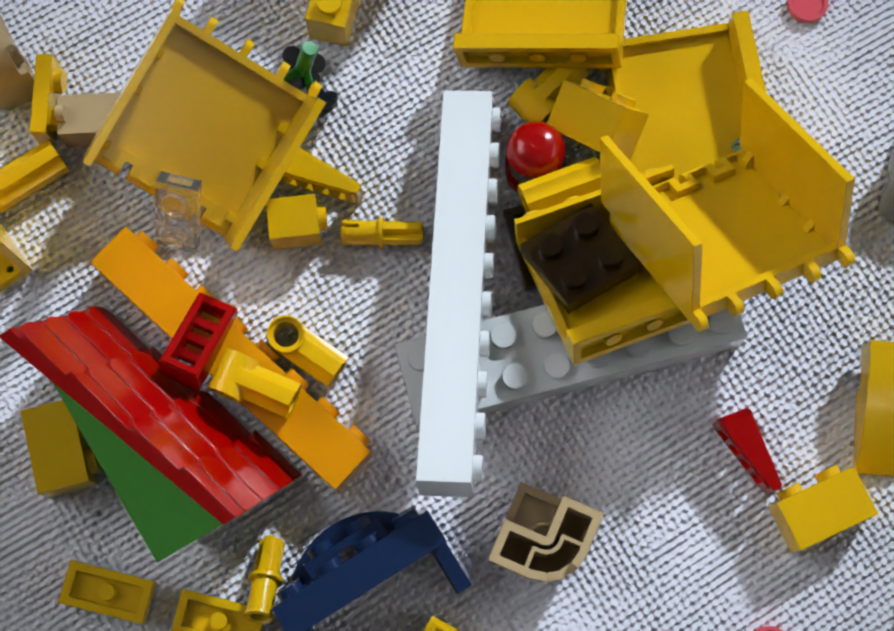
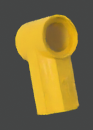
(537, 96)
(309, 352)
(244, 379)

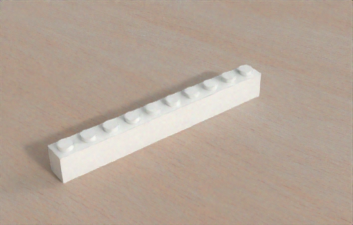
(458, 297)

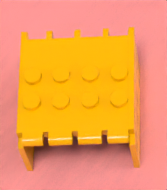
(209, 118)
(736, 225)

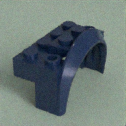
(327, 584)

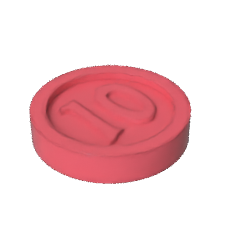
(807, 10)

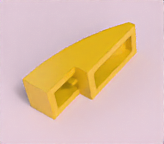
(875, 411)

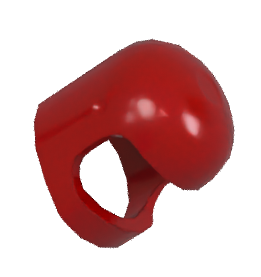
(533, 152)

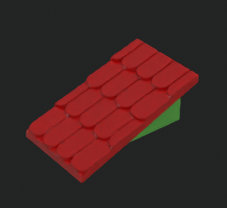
(164, 446)

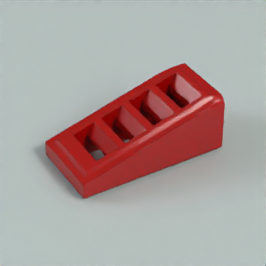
(195, 376)
(746, 443)

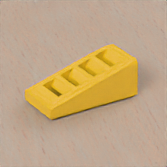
(317, 176)

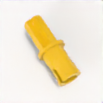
(381, 232)
(265, 580)

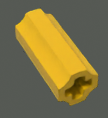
(30, 174)
(561, 184)

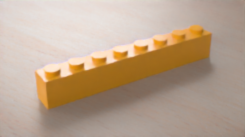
(166, 298)

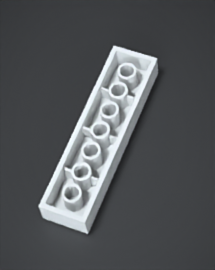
(532, 364)

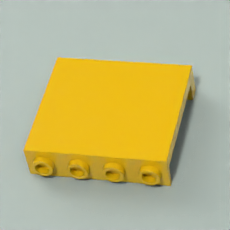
(542, 34)
(689, 89)
(617, 317)

